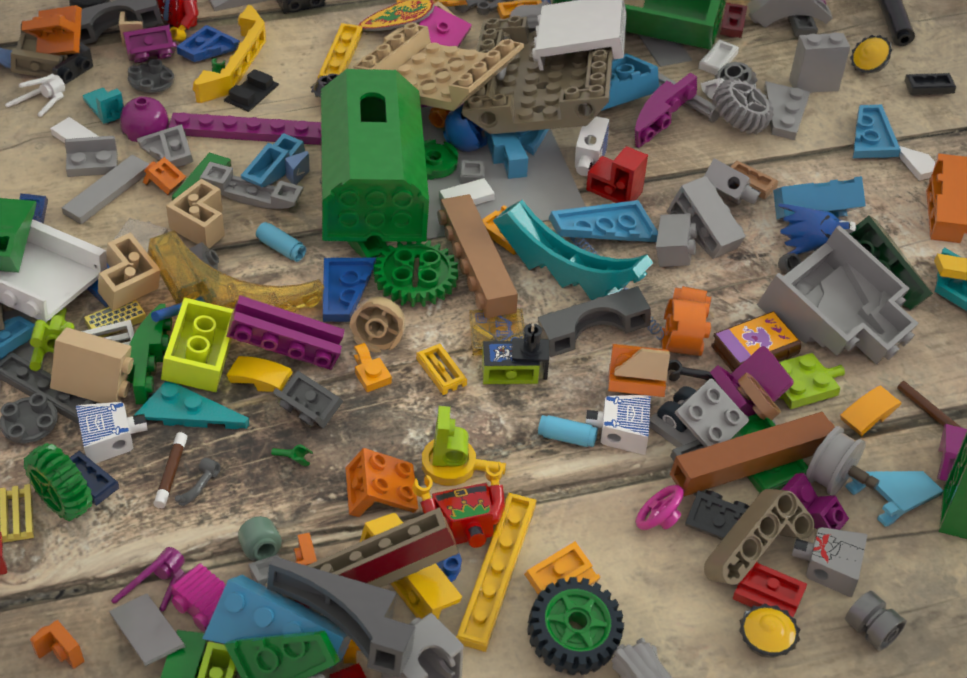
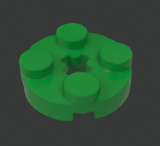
(447, 159)

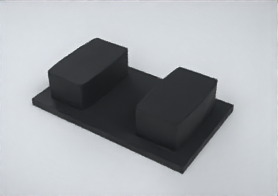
(251, 91)

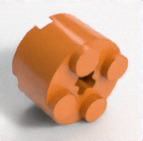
(685, 326)

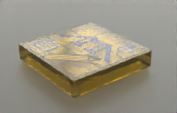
(494, 328)

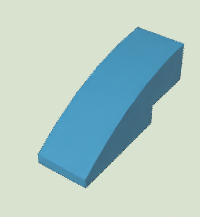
(508, 150)
(270, 162)

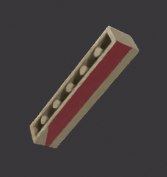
(393, 552)

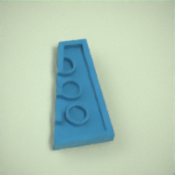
(607, 221)

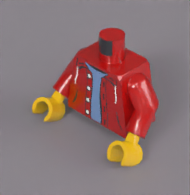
(180, 14)

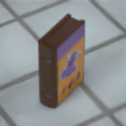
(742, 340)

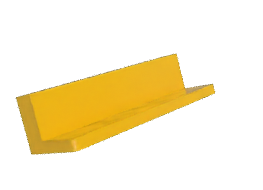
(422, 591)

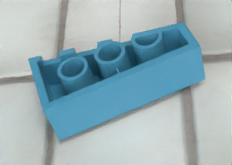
(631, 80)
(254, 611)

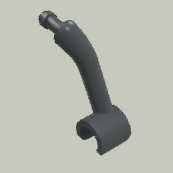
(209, 469)

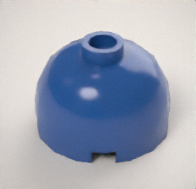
(463, 132)

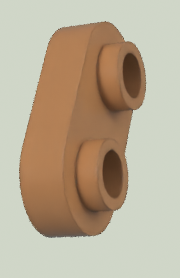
(752, 390)

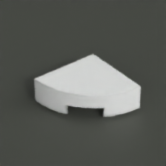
(710, 87)

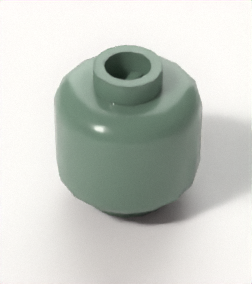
(259, 538)

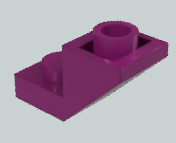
(949, 445)
(824, 509)

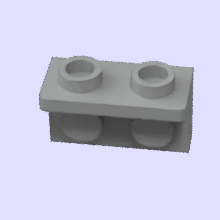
(90, 155)

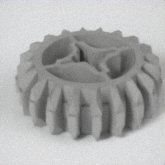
(743, 106)

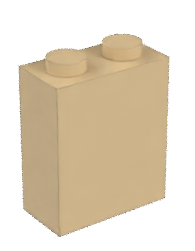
(91, 366)

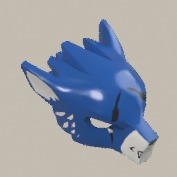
(810, 228)

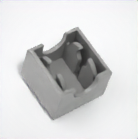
(434, 652)

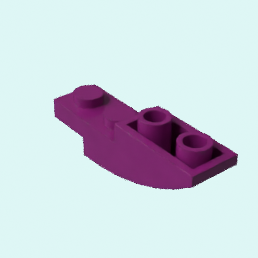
(657, 110)

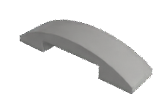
(282, 196)

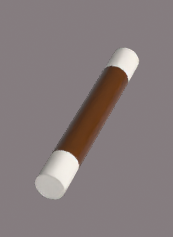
(170, 470)

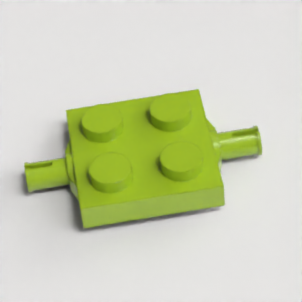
(811, 381)

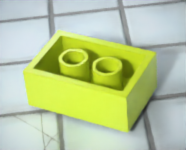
(198, 345)

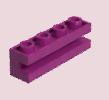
(285, 332)

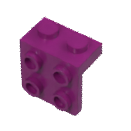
(149, 43)
(761, 366)

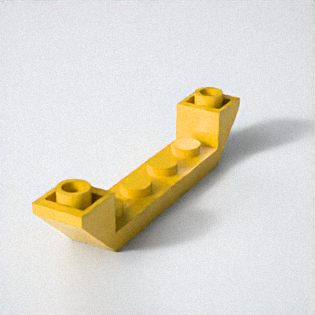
(216, 85)

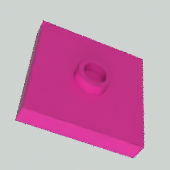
(446, 28)

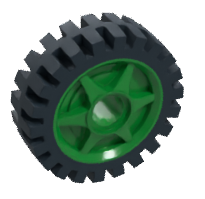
(570, 647)

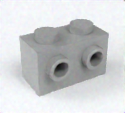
(676, 240)

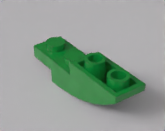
(147, 349)

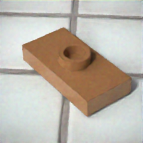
(758, 179)

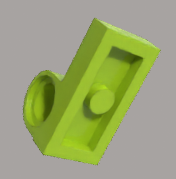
(450, 442)

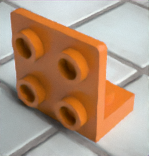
(379, 479)

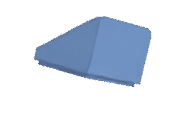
(297, 167)

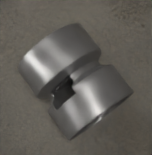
(879, 623)

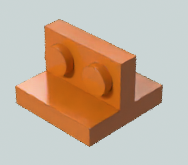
(56, 30)
(631, 385)

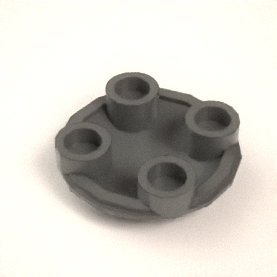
(150, 76)
(28, 419)

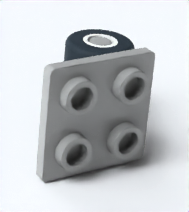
(704, 412)

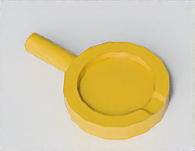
(455, 475)

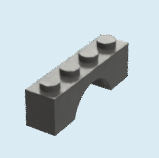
(105, 15)
(622, 310)

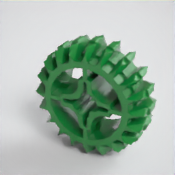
(58, 481)

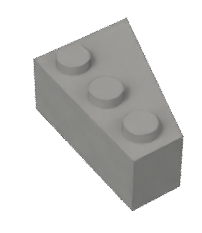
(715, 224)

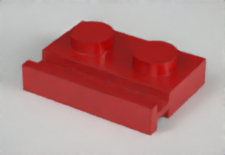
(770, 587)

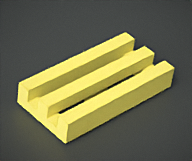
(15, 494)

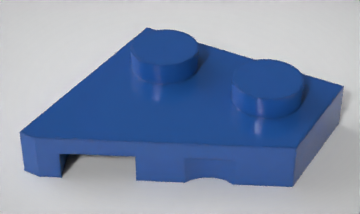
(207, 44)

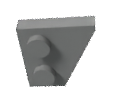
(169, 144)

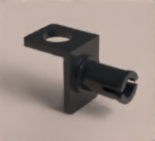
(532, 348)

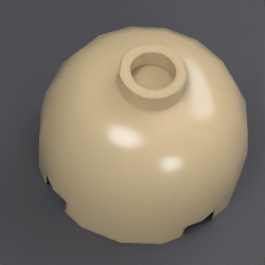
(378, 324)

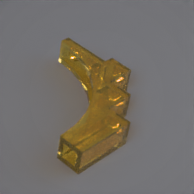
(191, 277)

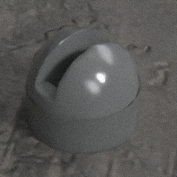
(788, 262)

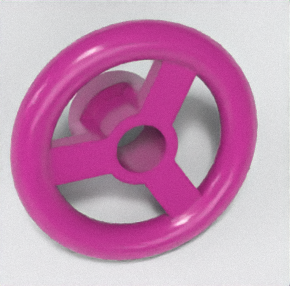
(663, 511)

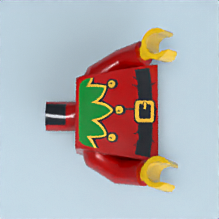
(468, 509)

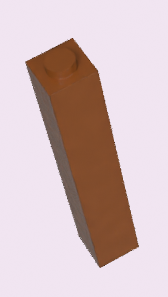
(750, 453)

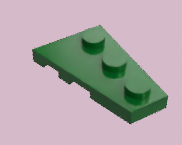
(283, 655)

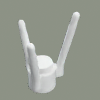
(51, 86)

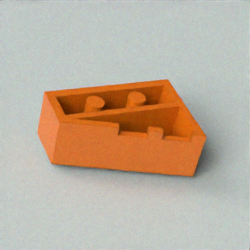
(948, 198)

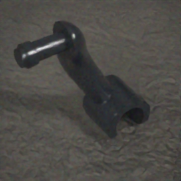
(680, 370)

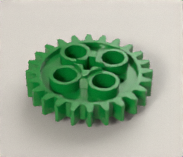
(435, 273)

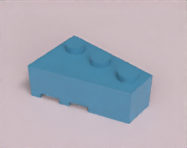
(832, 196)

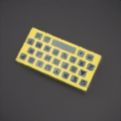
(130, 311)

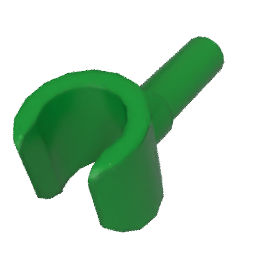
(217, 67)
(296, 454)

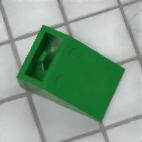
(14, 230)

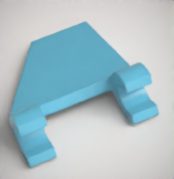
(902, 490)

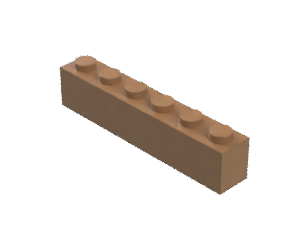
(477, 256)

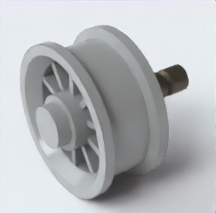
(837, 461)

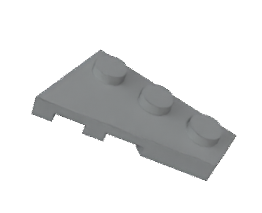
(788, 108)

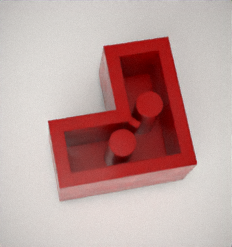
(618, 178)

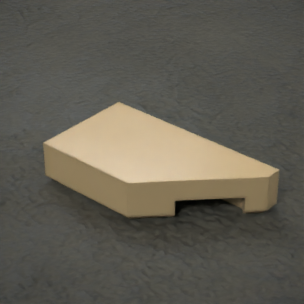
(646, 365)

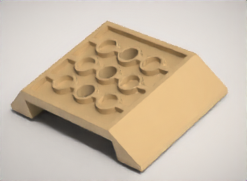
(440, 72)

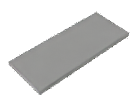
(146, 629)

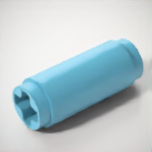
(281, 241)
(567, 431)

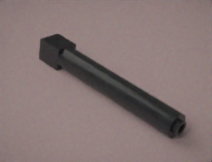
(897, 21)

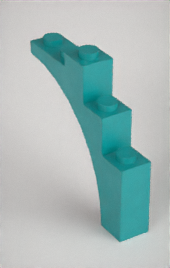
(567, 263)

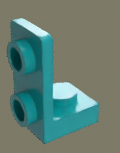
(105, 104)

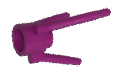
(165, 565)

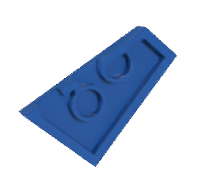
(344, 286)

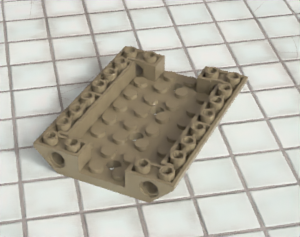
(527, 99)

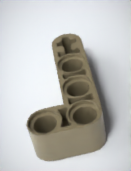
(769, 515)

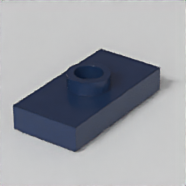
(98, 480)

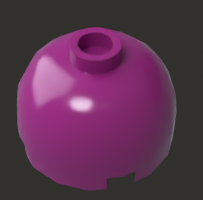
(143, 117)

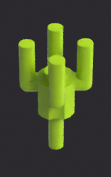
(44, 337)

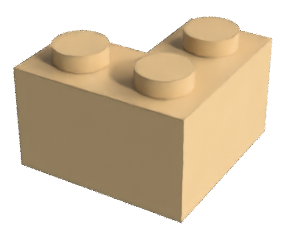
(198, 214)
(130, 272)

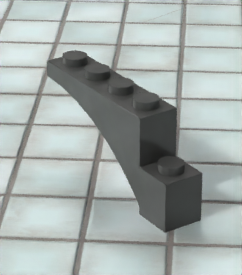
(354, 606)

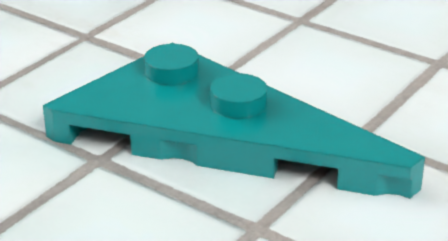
(184, 407)

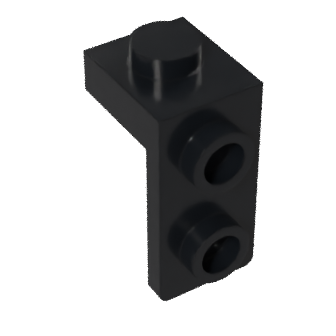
(74, 64)

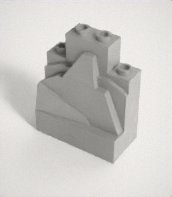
(843, 300)

